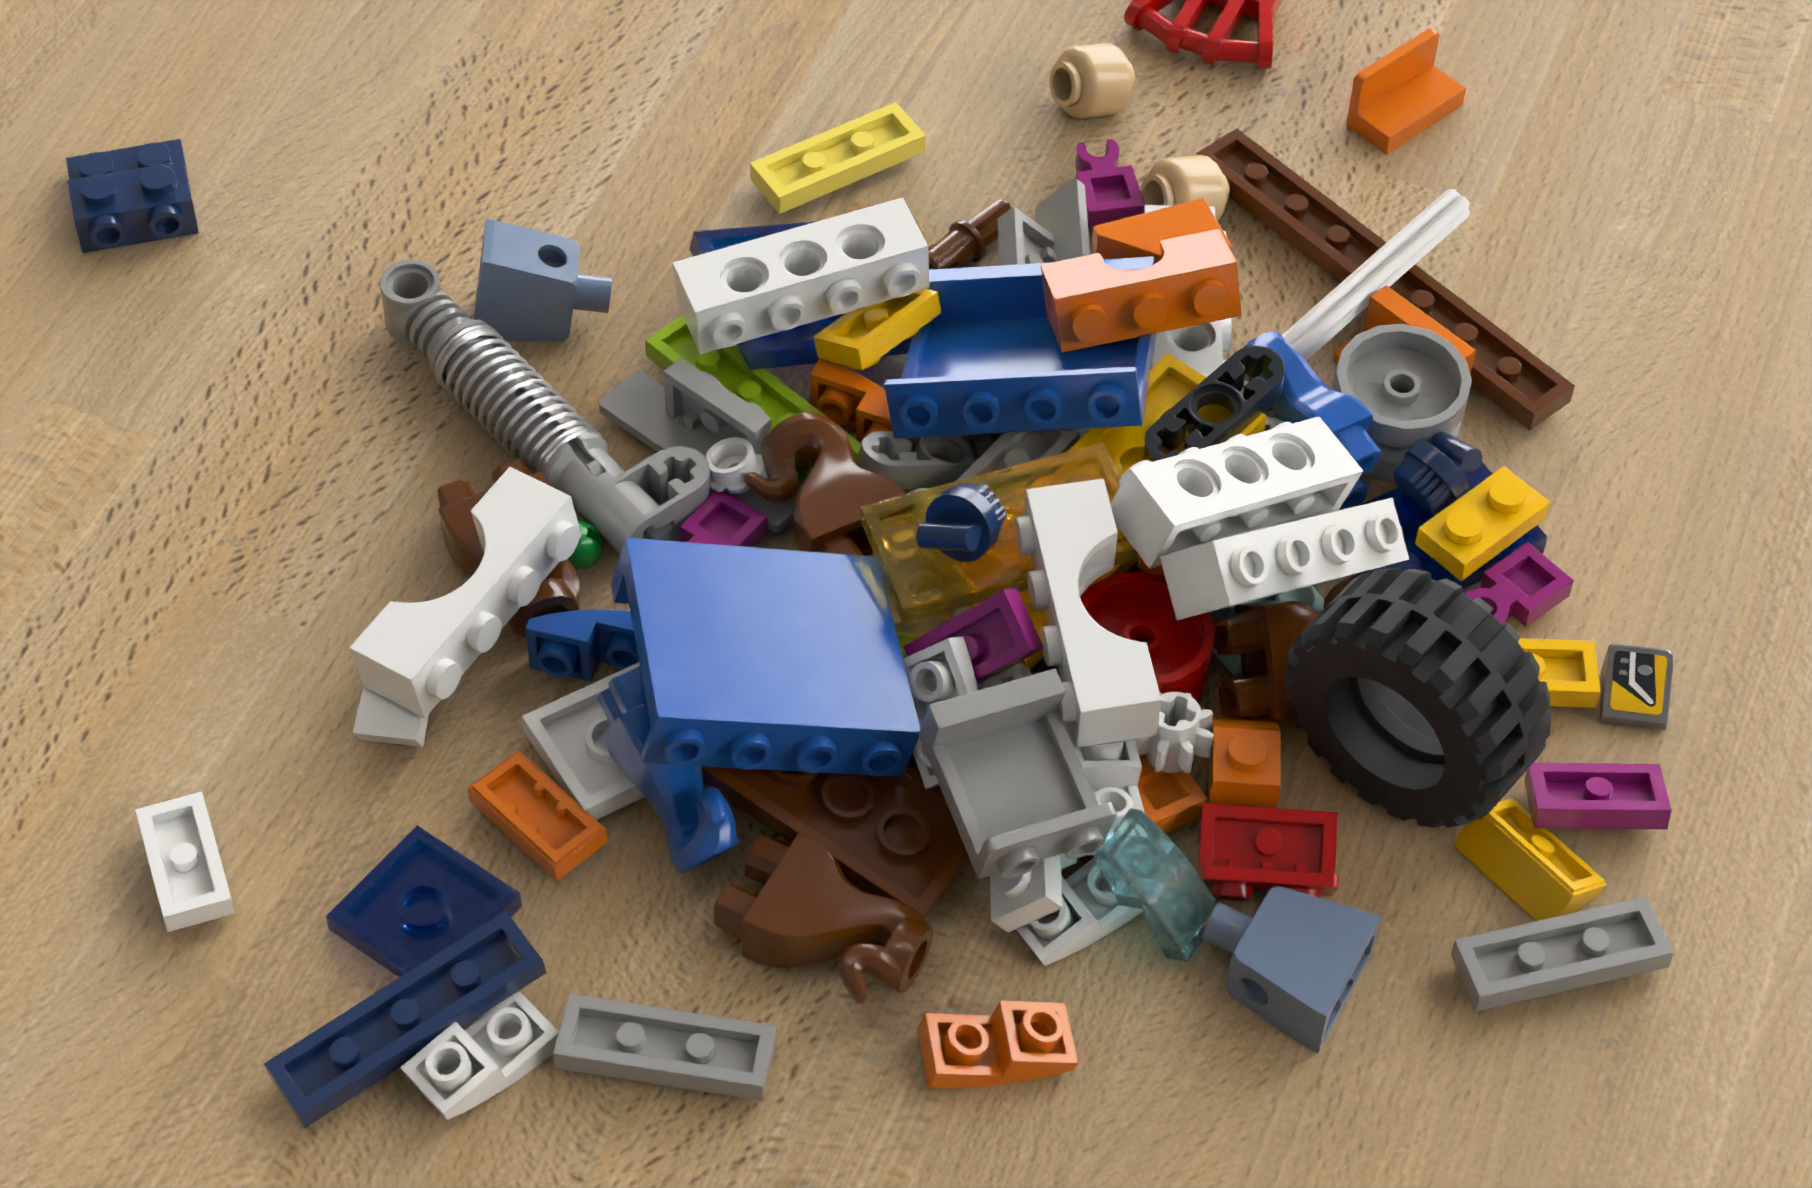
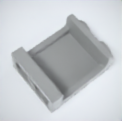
(1013, 776)

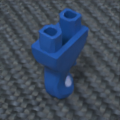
(1308, 397)
(694, 819)

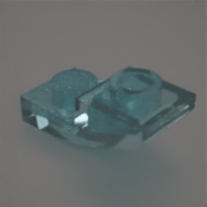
(1157, 878)

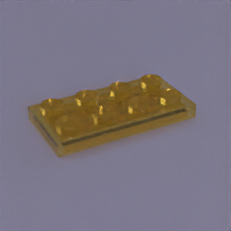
(930, 582)

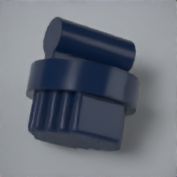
(1436, 471)
(962, 522)

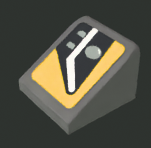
(1636, 686)

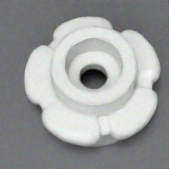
(730, 462)

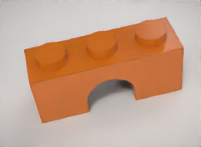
(1103, 305)

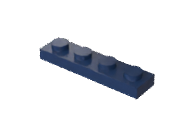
(404, 1018)

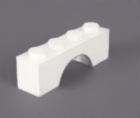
(424, 648)
(1104, 676)

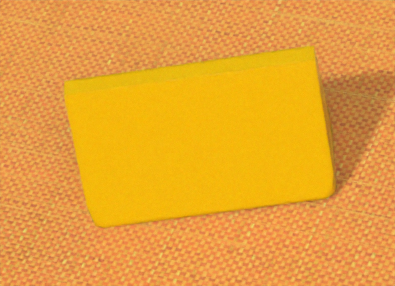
(1528, 862)

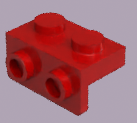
(1266, 848)

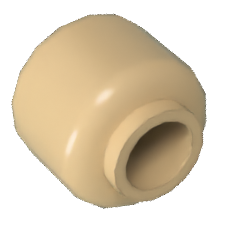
(1092, 80)
(1185, 180)

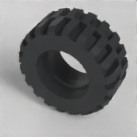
(1418, 697)

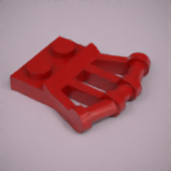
(1217, 45)

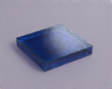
(419, 903)

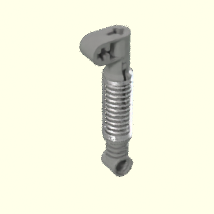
(573, 458)

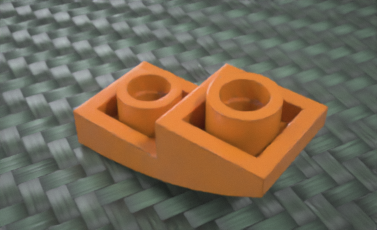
(849, 399)
(1010, 1046)

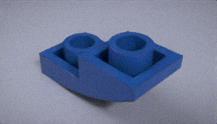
(580, 639)

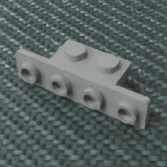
(1055, 236)
(695, 414)

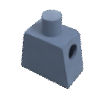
(533, 284)
(1294, 959)

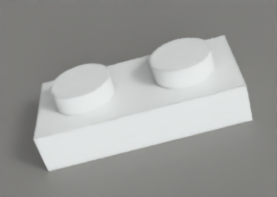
(184, 861)

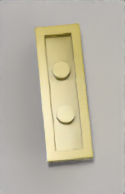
(837, 157)

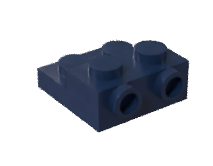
(131, 195)

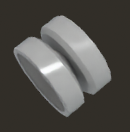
(1410, 385)

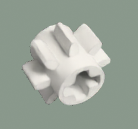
(1180, 734)

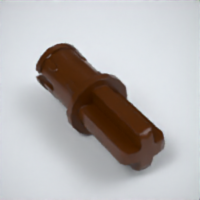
(967, 239)

